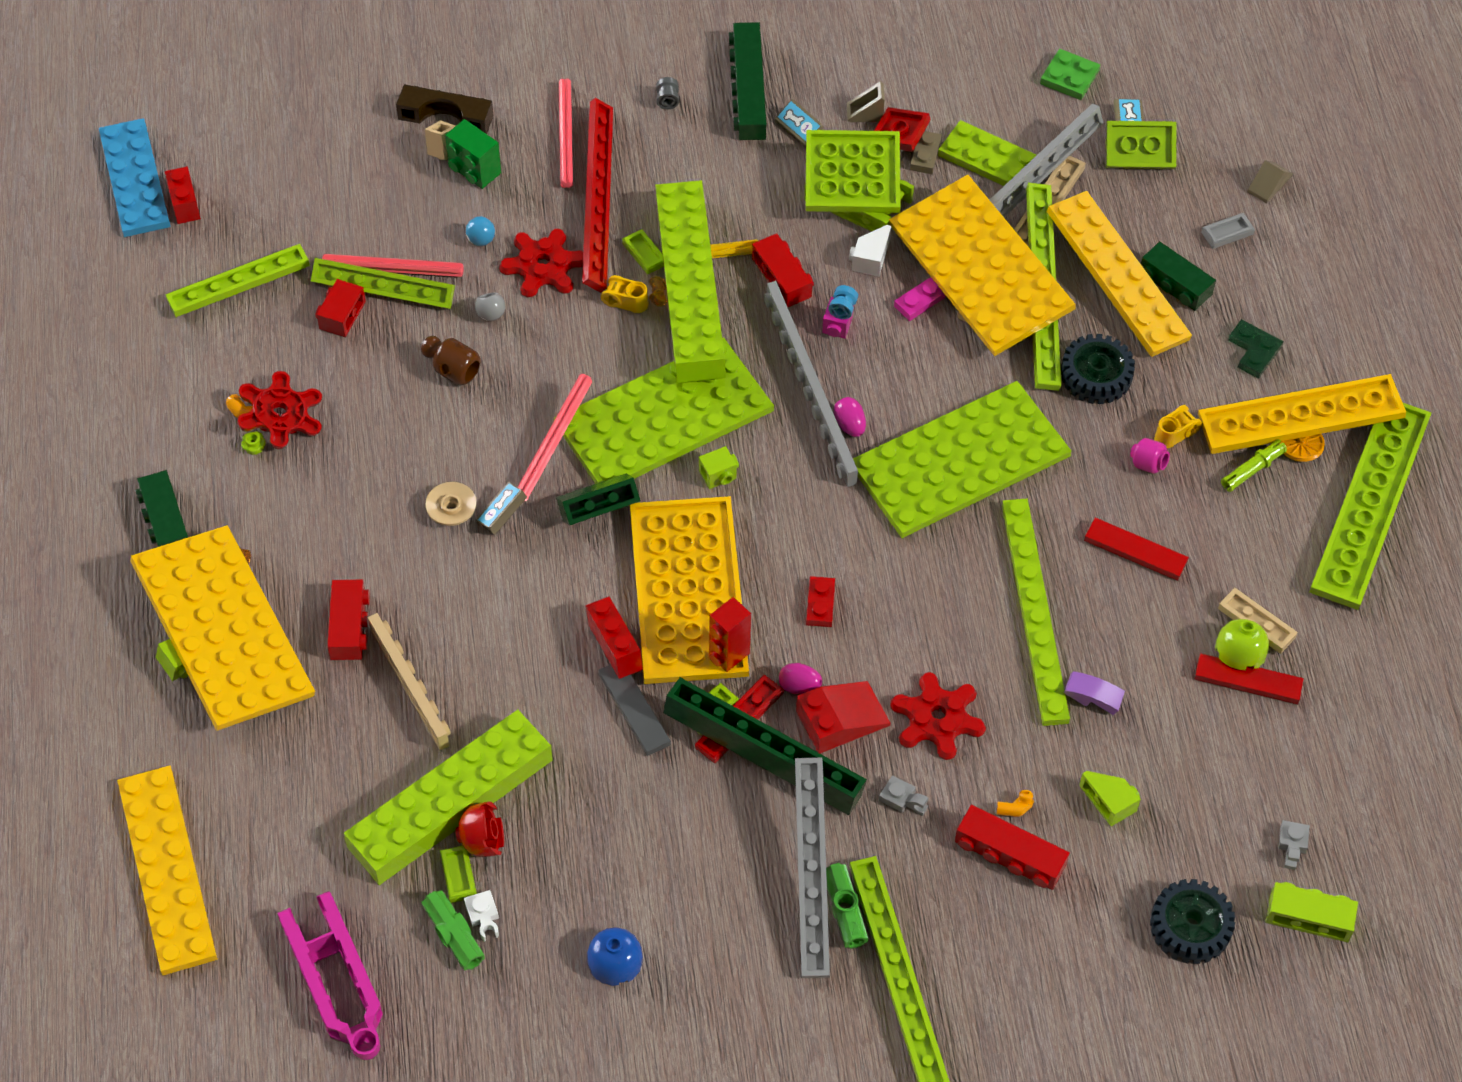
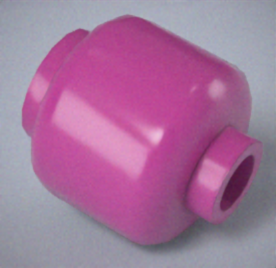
(1150, 455)

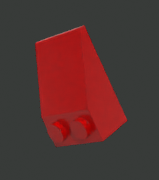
(840, 714)

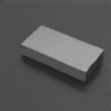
(1228, 230)

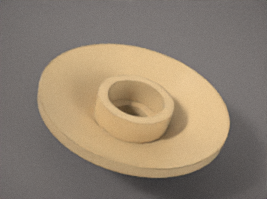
(450, 495)

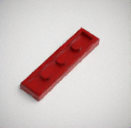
(1136, 549)
(1254, 681)
(753, 702)

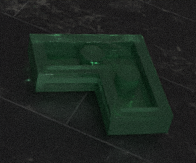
(1260, 347)

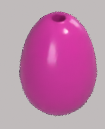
(850, 416)
(799, 678)

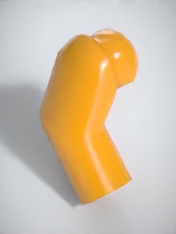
(237, 406)
(1018, 807)

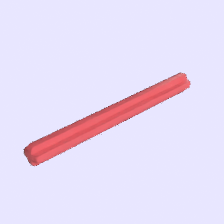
(565, 132)
(401, 265)
(555, 434)

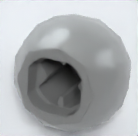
(490, 306)

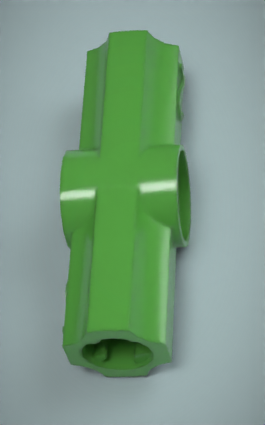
(848, 919)
(453, 930)

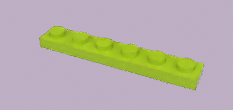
(237, 280)
(384, 283)

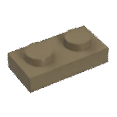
(926, 153)

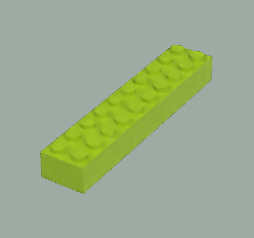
(690, 282)

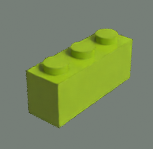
(1312, 911)

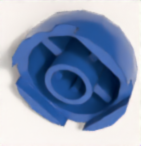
(614, 956)

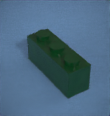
(1178, 276)
(598, 499)

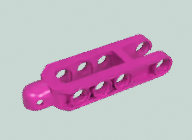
(361, 1037)

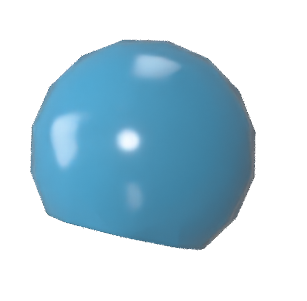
(480, 231)

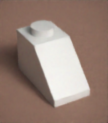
(870, 251)

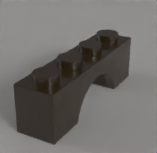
(419, 103)

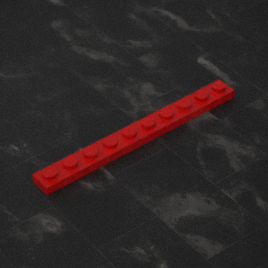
(598, 195)

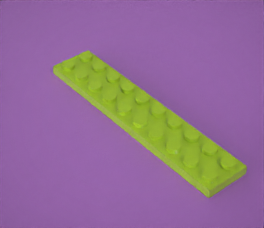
(1369, 508)

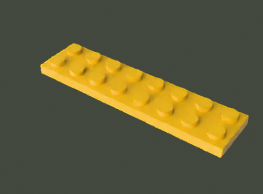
(1119, 273)
(1301, 413)
(167, 870)

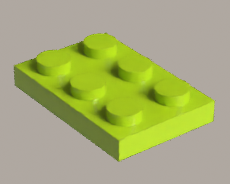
(1141, 144)

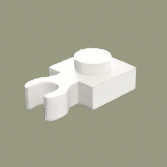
(482, 912)

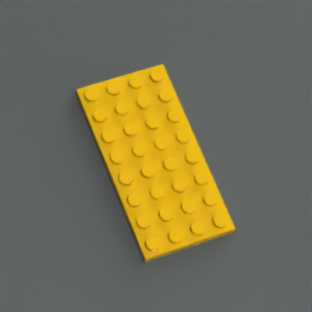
(982, 265)
(682, 576)
(222, 627)

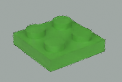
(1070, 74)

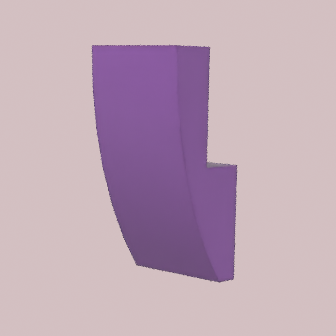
(1089, 689)

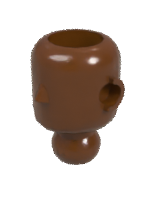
(452, 359)

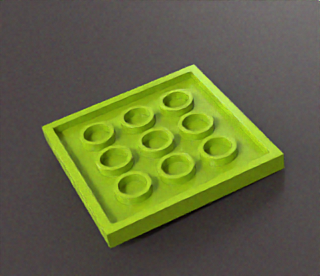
(853, 171)

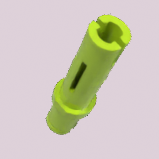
(1261, 460)

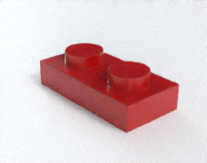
(820, 601)

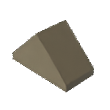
(867, 105)
(1269, 180)

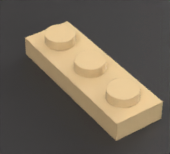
(1239, 606)

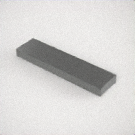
(635, 711)

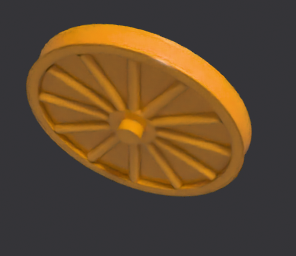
(1305, 448)

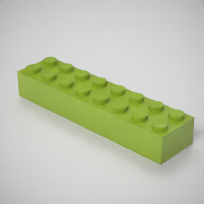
(434, 804)

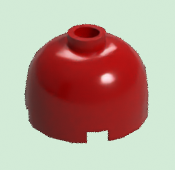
(480, 830)

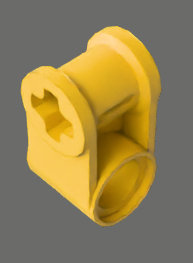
(626, 294)
(1177, 427)

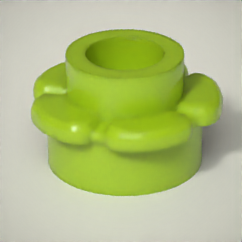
(253, 447)

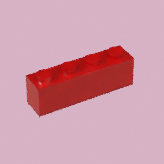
(1011, 847)

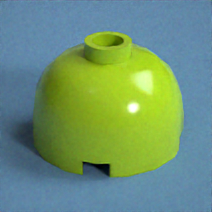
(1242, 644)

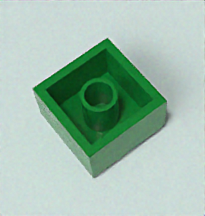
(473, 154)

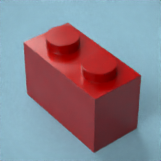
(182, 195)
(340, 307)

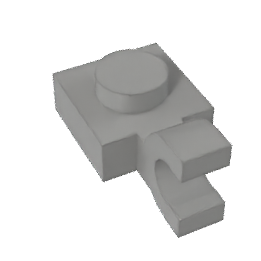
(901, 794)
(1294, 840)

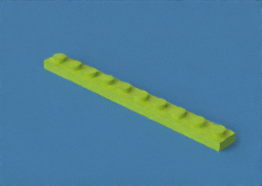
(1041, 243)
(1035, 613)
(898, 971)

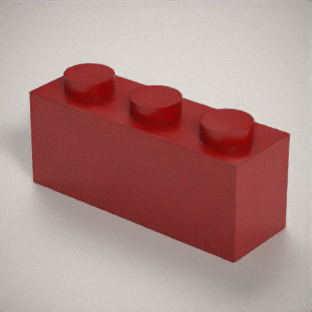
(779, 265)
(348, 619)
(729, 634)
(614, 637)

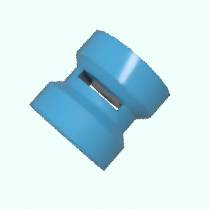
(843, 302)

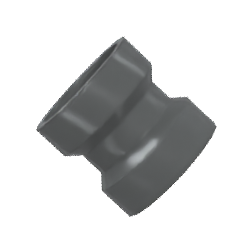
(667, 93)

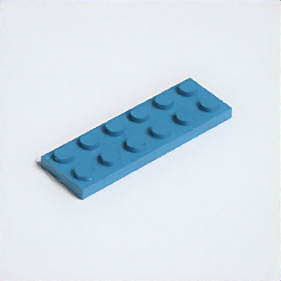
(134, 177)

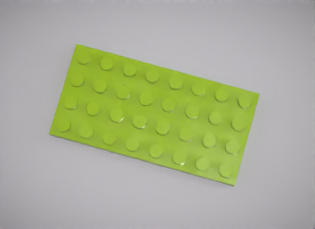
(661, 419)
(960, 458)

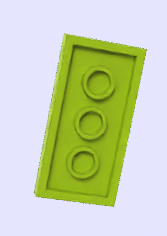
(984, 153)

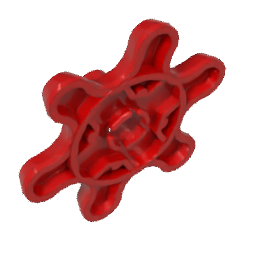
(541, 274)
(279, 396)
(939, 731)

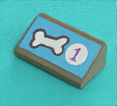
(1128, 110)
(797, 121)
(501, 508)

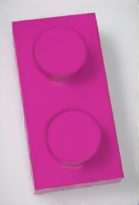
(919, 299)

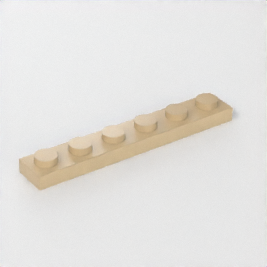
(405, 672)

